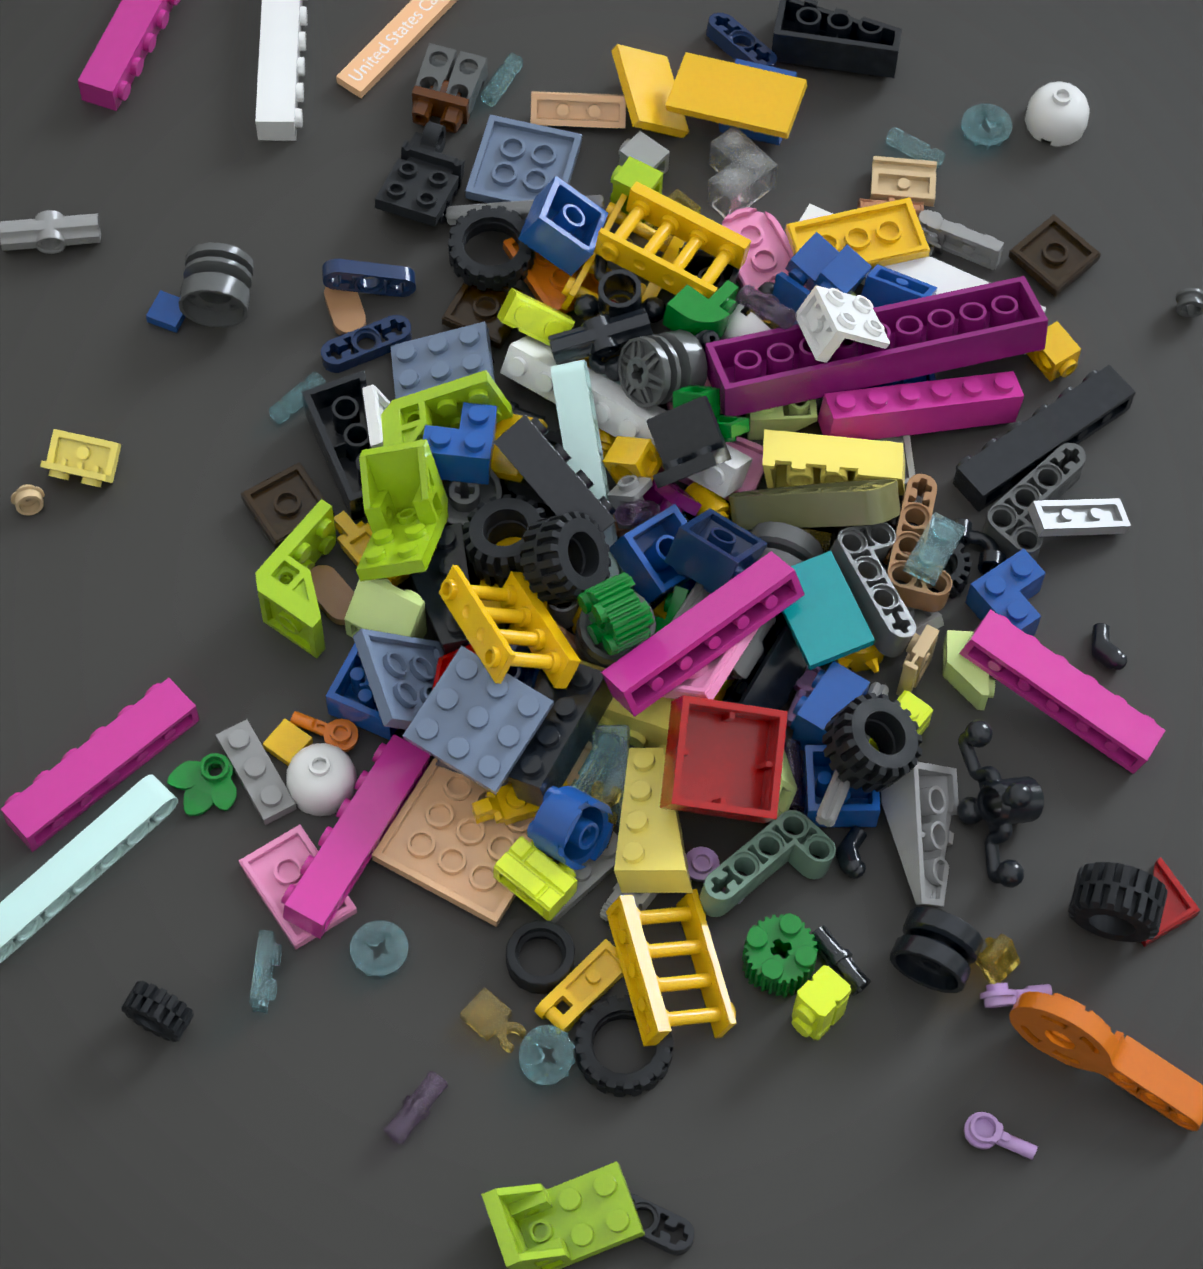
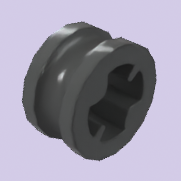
(1189, 302)

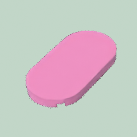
(768, 248)

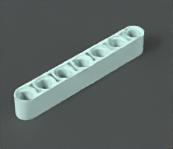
(581, 433)
(82, 861)

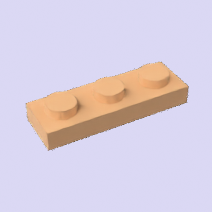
(578, 109)

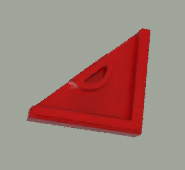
(1178, 906)

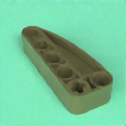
(818, 504)

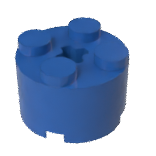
(571, 826)

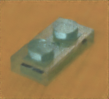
(934, 549)
(263, 986)

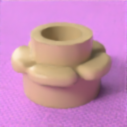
(28, 499)

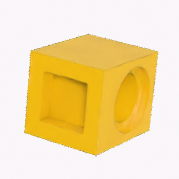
(1059, 355)
(632, 457)

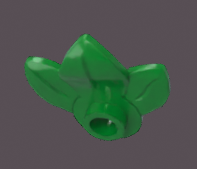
(203, 789)

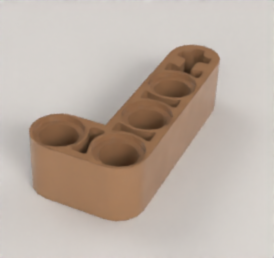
(916, 591)

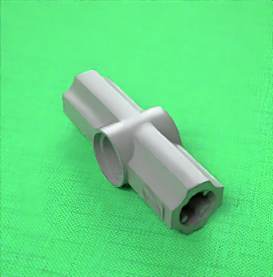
(50, 232)

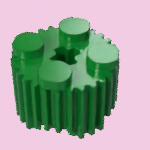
(616, 614)
(782, 936)

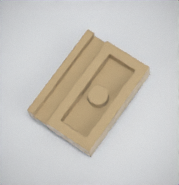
(903, 179)
(919, 656)

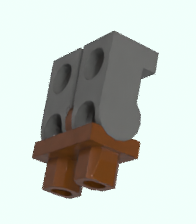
(447, 87)

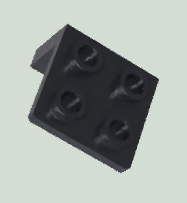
(687, 441)

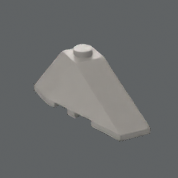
(919, 819)

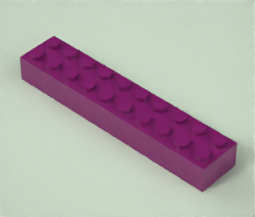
(924, 338)

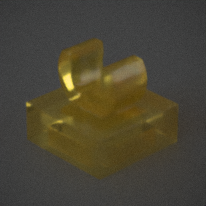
(998, 958)

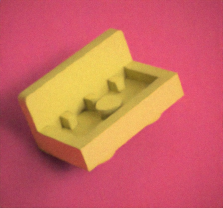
(82, 456)

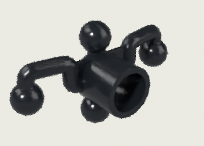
(613, 285)
(998, 803)

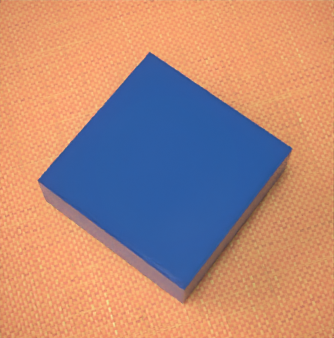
(166, 312)

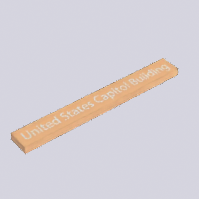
(391, 44)

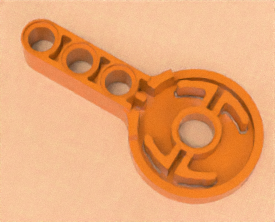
(1086, 1042)

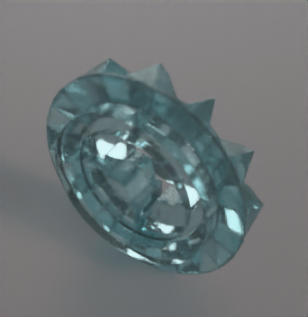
(997, 120)
(371, 935)
(532, 1056)

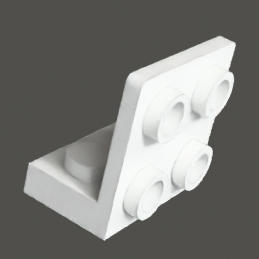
(832, 316)

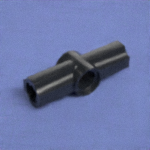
(599, 336)

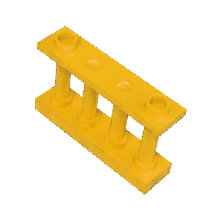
(684, 224)
(669, 248)
(524, 610)
(646, 987)

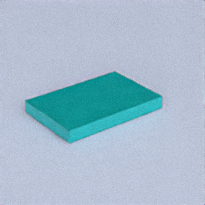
(827, 617)

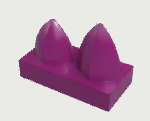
(671, 495)

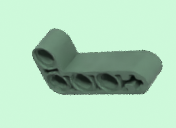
(758, 866)

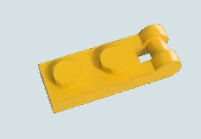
(582, 987)

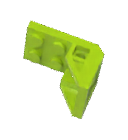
(440, 406)
(403, 508)
(286, 581)
(563, 1222)

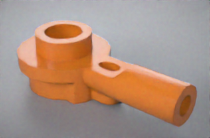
(338, 732)

